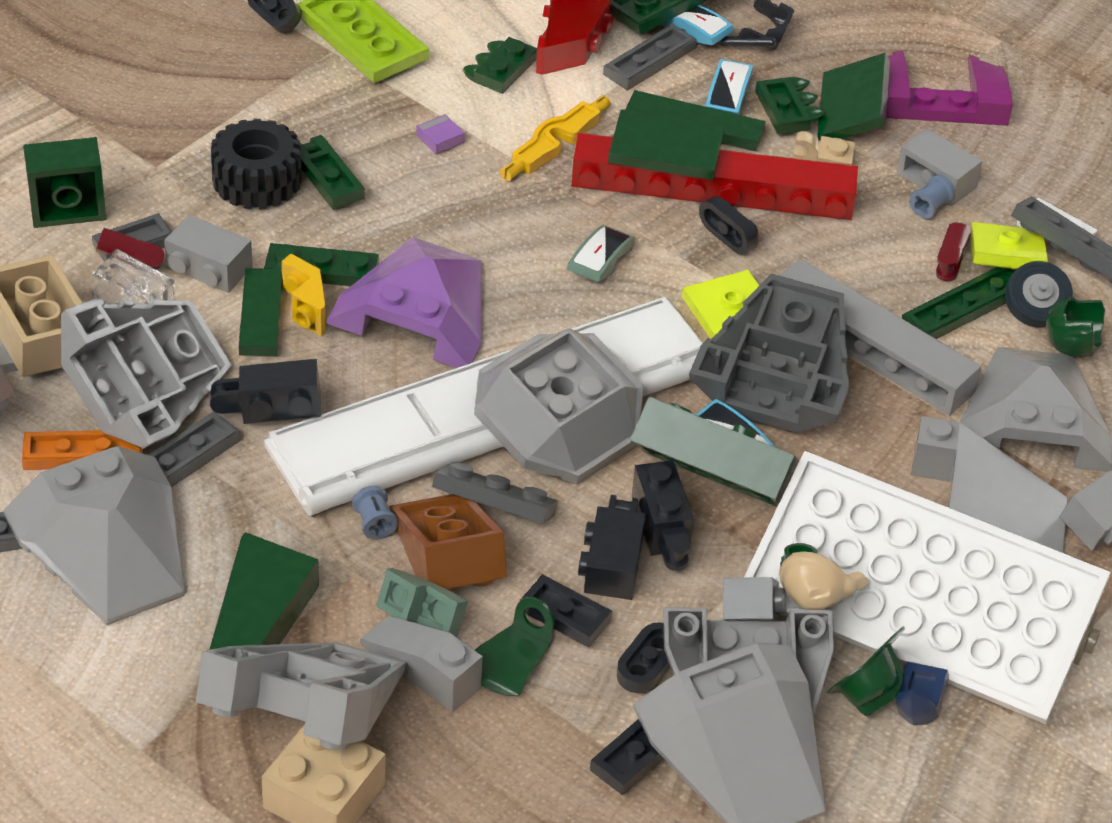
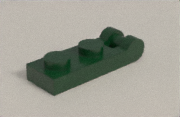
(330, 173)

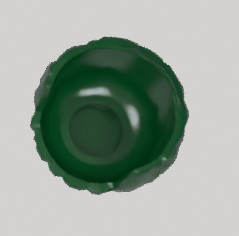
(1076, 326)

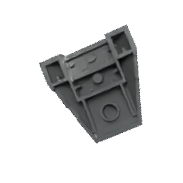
(780, 356)

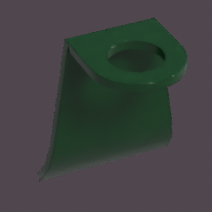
(516, 650)

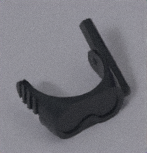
(779, 15)

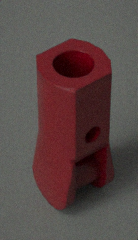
(142, 251)
(952, 251)

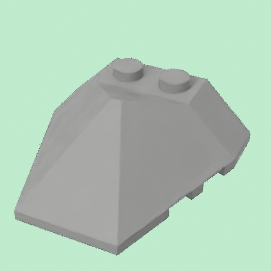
(140, 364)
(1039, 400)
(104, 531)

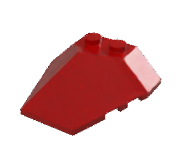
(572, 33)

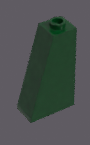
(264, 593)

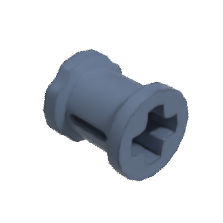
(936, 193)
(374, 512)

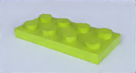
(365, 36)

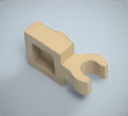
(827, 150)

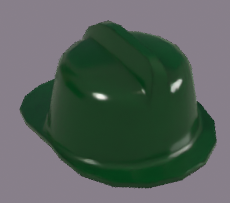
(875, 681)

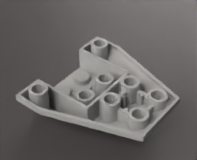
(694, 640)
(741, 735)

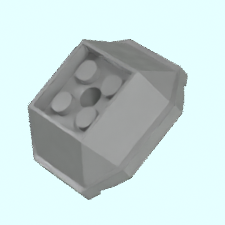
(560, 404)

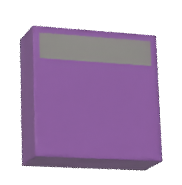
(440, 134)

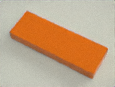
(55, 448)

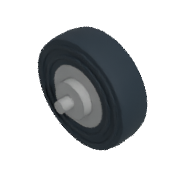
(1035, 290)

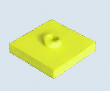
(1005, 245)
(718, 299)

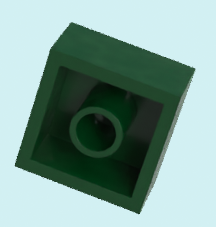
(65, 182)

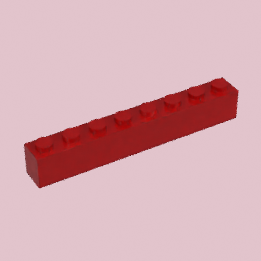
(739, 178)

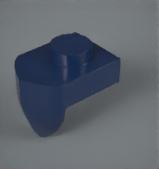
(921, 693)

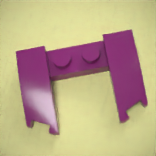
(986, 103)

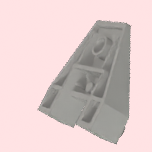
(988, 482)
(324, 684)

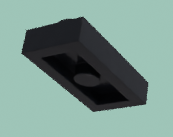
(573, 613)
(626, 759)

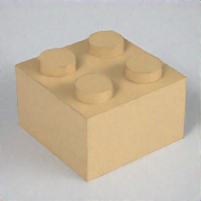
(323, 783)

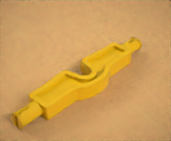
(545, 146)

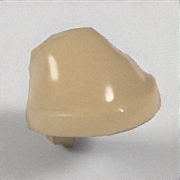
(817, 581)

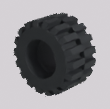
(256, 163)

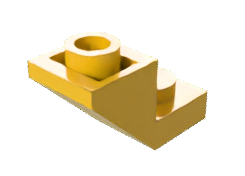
(306, 292)

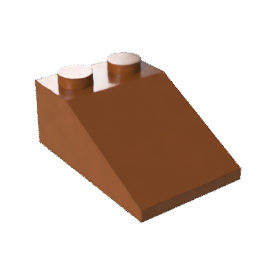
(451, 541)

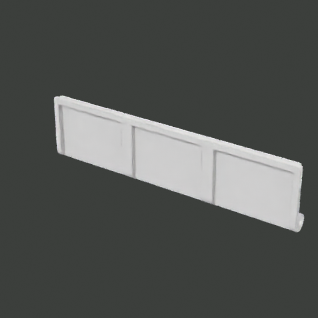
(434, 419)

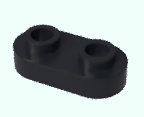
(280, 14)
(728, 225)
(643, 660)

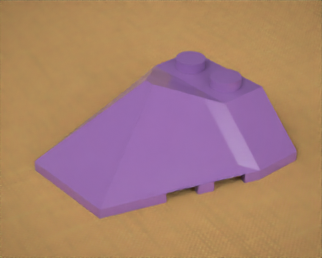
(421, 291)

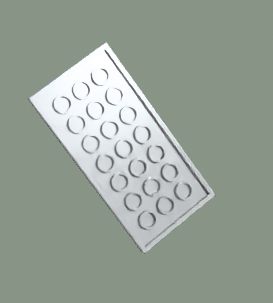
(967, 592)

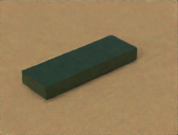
(260, 312)

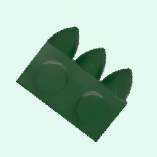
(502, 64)
(788, 104)

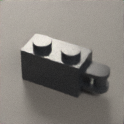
(270, 392)
(667, 512)
(614, 549)

